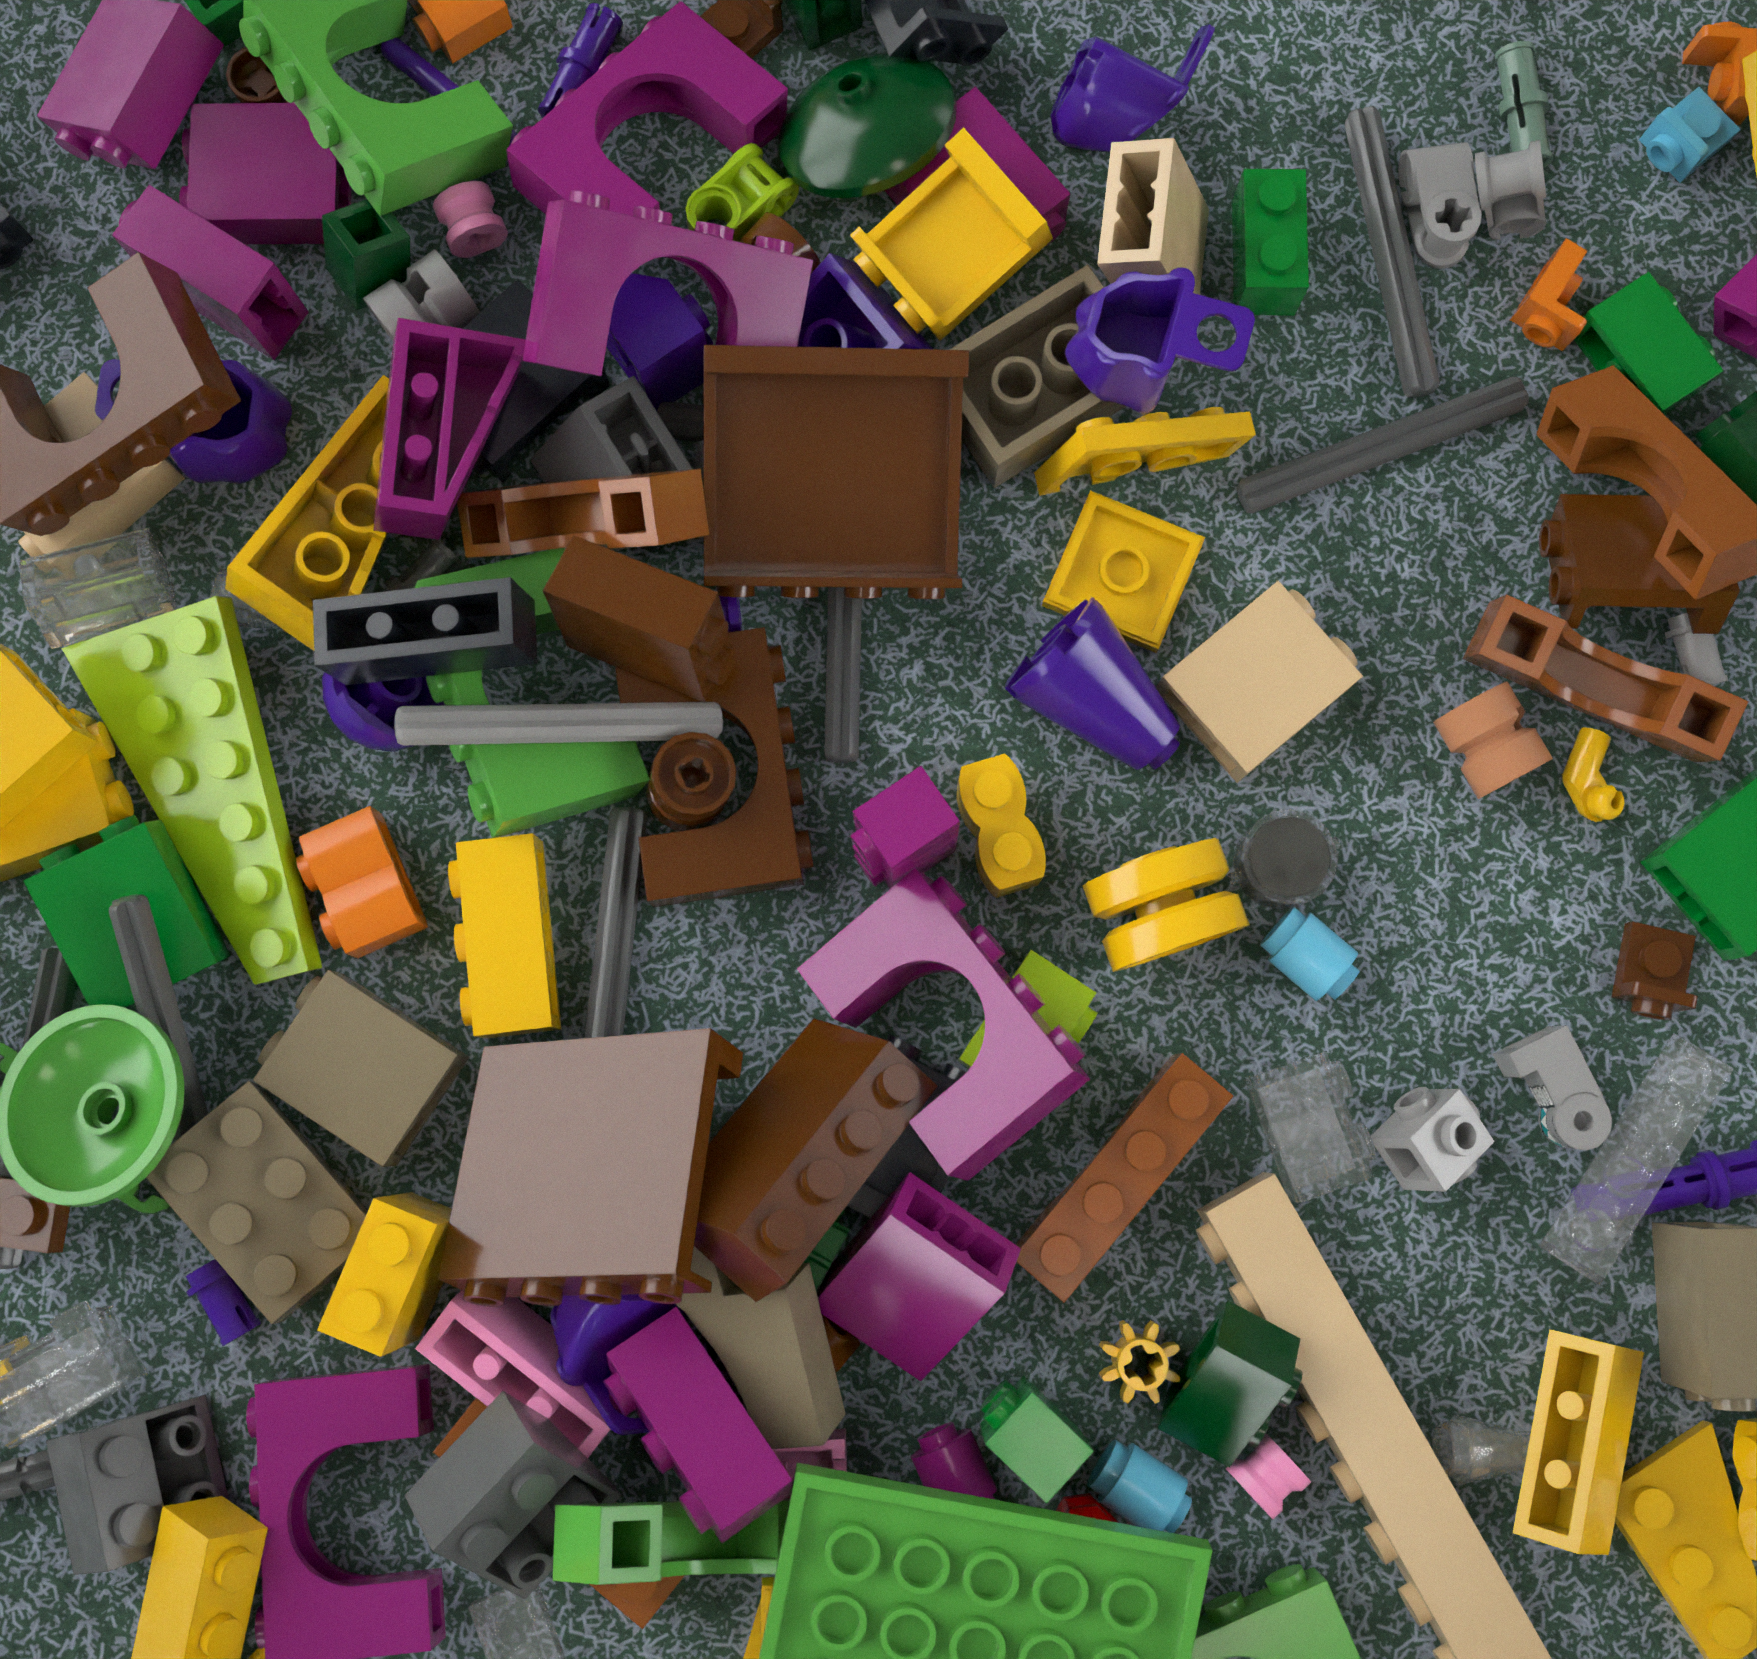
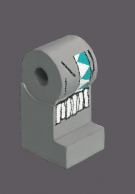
(1563, 1086)

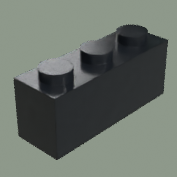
(425, 631)

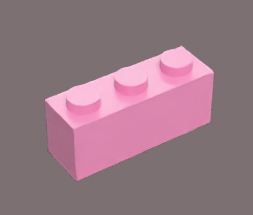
(512, 1353)

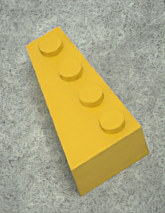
(321, 531)

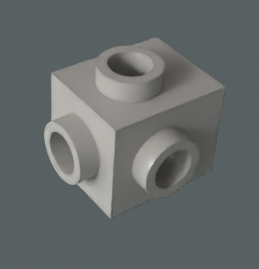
(1432, 1139)

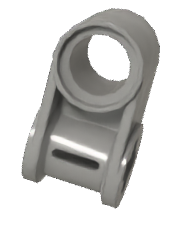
(1512, 191)
(1440, 201)

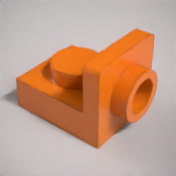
(1724, 47)
(1544, 310)

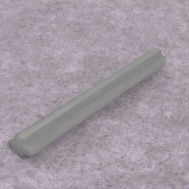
(554, 722)

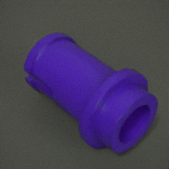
(222, 1301)

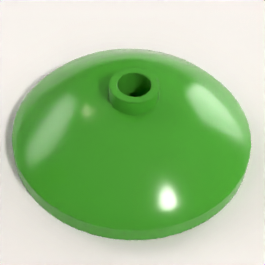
(63, 1098)

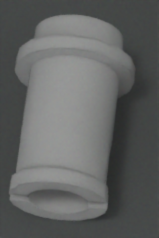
(1696, 652)

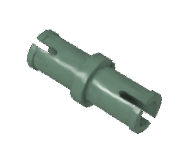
(1523, 100)

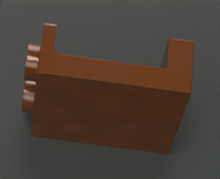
(1605, 557)

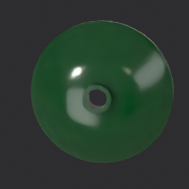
(867, 125)

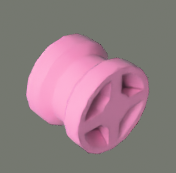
(470, 219)
(1268, 1476)

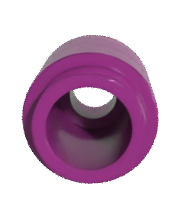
(953, 1462)

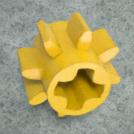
(1157, 1367)

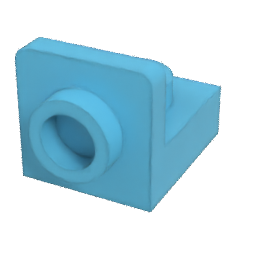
(1688, 135)

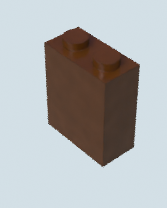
(640, 619)

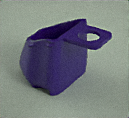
(1116, 95)
(1137, 330)
(244, 440)
(584, 1337)

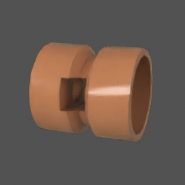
(1492, 739)

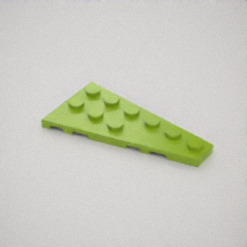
(196, 742)

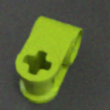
(742, 193)

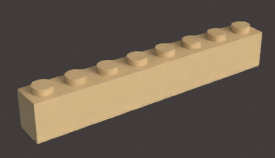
(1368, 1428)

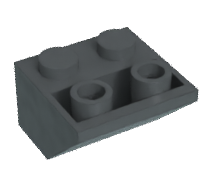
(609, 438)
(124, 1472)
(497, 1495)

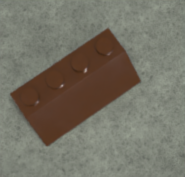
(802, 1151)

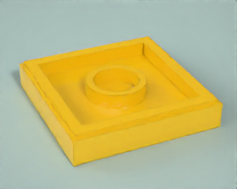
(1128, 565)

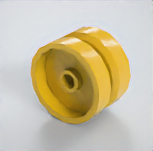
(1164, 900)

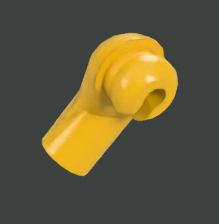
(1584, 781)

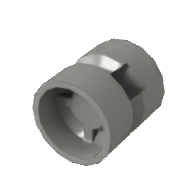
(427, 295)

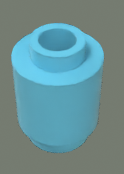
(1311, 954)
(1140, 1487)

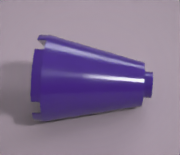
(1097, 689)

